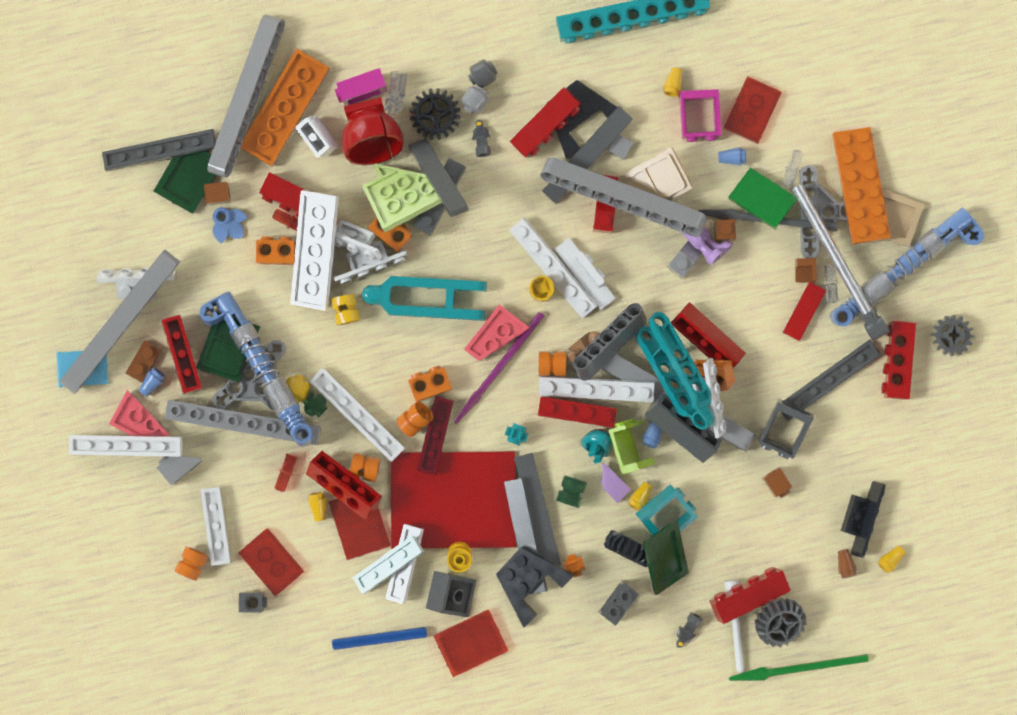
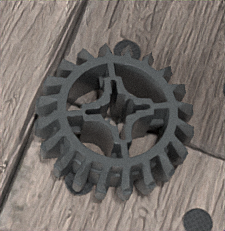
(780, 622)

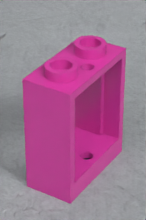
(361, 87)
(698, 95)

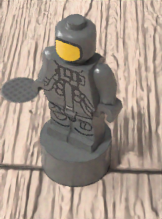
(481, 134)
(685, 633)

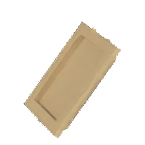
(660, 176)
(902, 217)

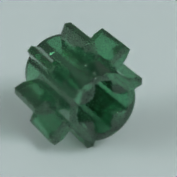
(315, 405)

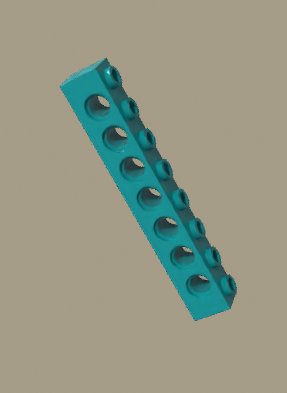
(565, 22)

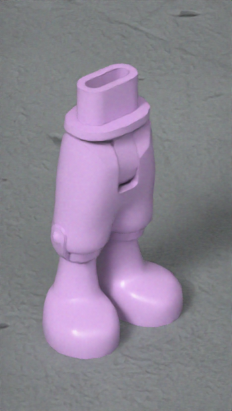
(710, 249)

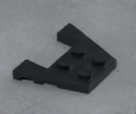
(590, 105)
(523, 574)

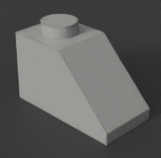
(684, 260)
(177, 467)

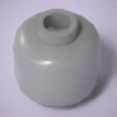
(475, 99)

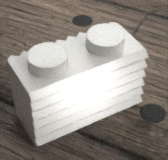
(317, 136)

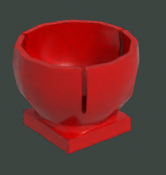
(368, 132)

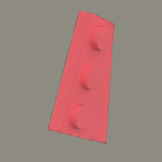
(495, 333)
(135, 419)

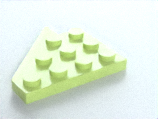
(399, 195)

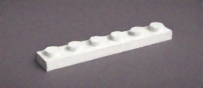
(553, 267)
(597, 388)
(357, 414)
(125, 445)

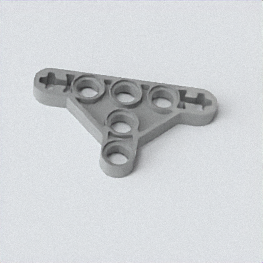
(820, 200)
(248, 388)

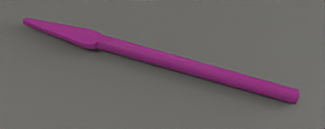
(477, 395)

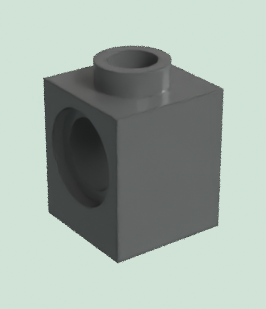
(244, 605)

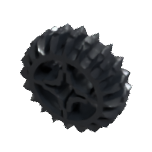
(426, 115)
(626, 547)

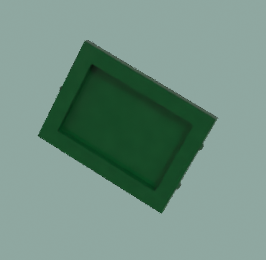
(185, 180)
(221, 354)
(665, 557)

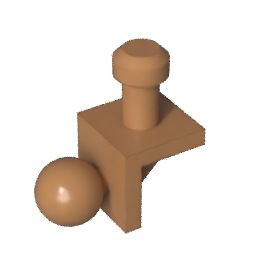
(580, 345)

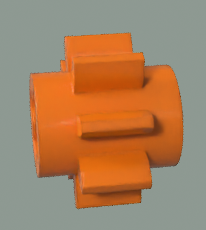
(574, 564)

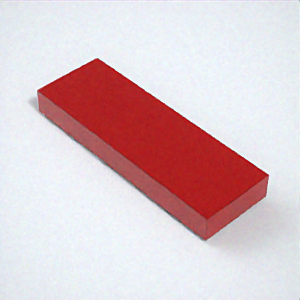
(804, 311)

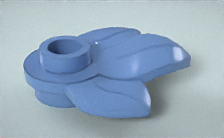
(230, 226)

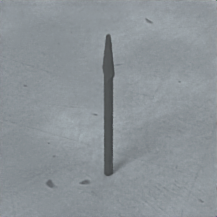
(726, 214)

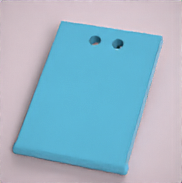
(66, 360)

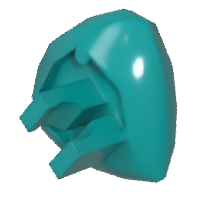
(597, 443)

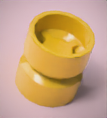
(541, 288)
(345, 316)
(459, 557)

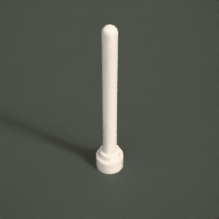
(736, 633)

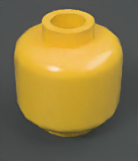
(299, 387)

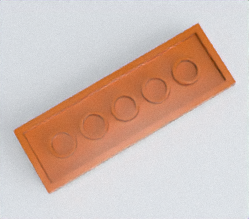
(284, 107)
(861, 185)

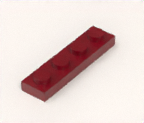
(435, 436)

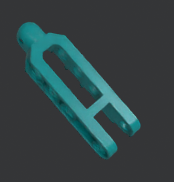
(381, 296)
(660, 351)

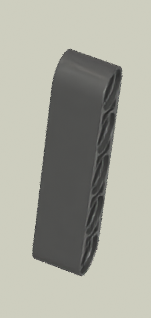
(609, 341)

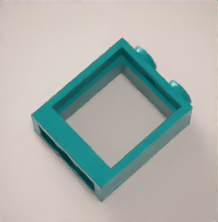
(659, 502)

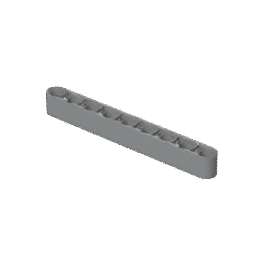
(246, 95)
(623, 196)
(119, 321)
(625, 370)

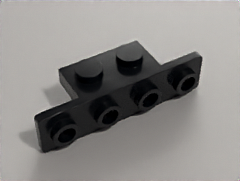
(861, 517)

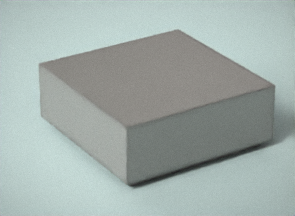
(620, 147)

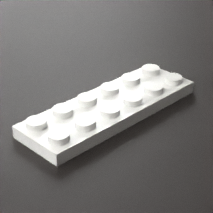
(314, 250)

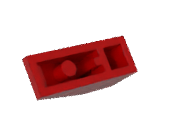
(604, 215)

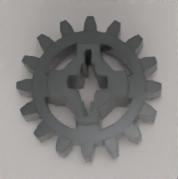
(952, 327)

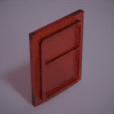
(356, 533)
(470, 643)

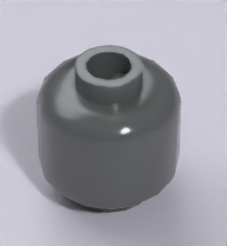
(482, 73)

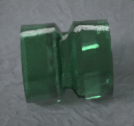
(571, 491)

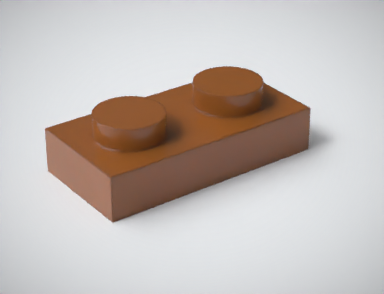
(143, 361)

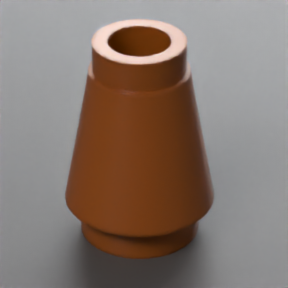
(846, 564)

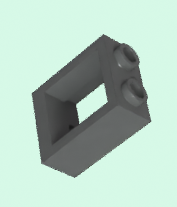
(794, 412)
(624, 599)

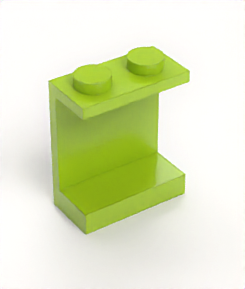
(626, 448)

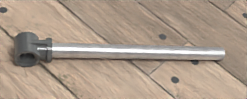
(873, 324)

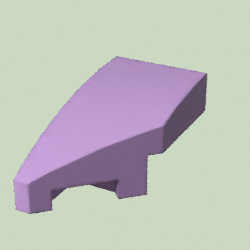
(613, 484)

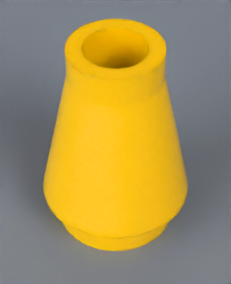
(673, 83)
(640, 497)
(318, 505)
(891, 559)

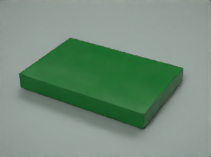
(762, 198)

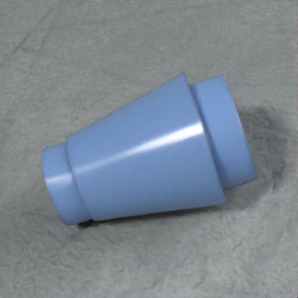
(733, 156)
(152, 381)
(652, 436)

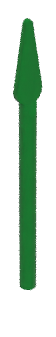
(762, 673)

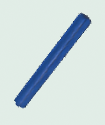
(379, 638)

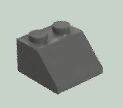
(451, 594)

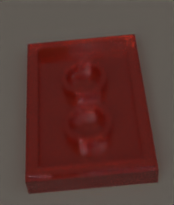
(752, 110)
(271, 562)

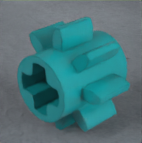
(516, 434)

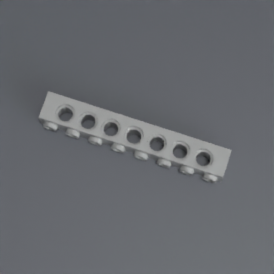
(234, 421)

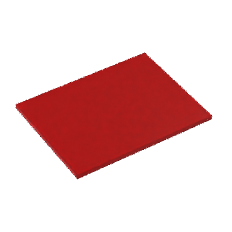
(456, 505)

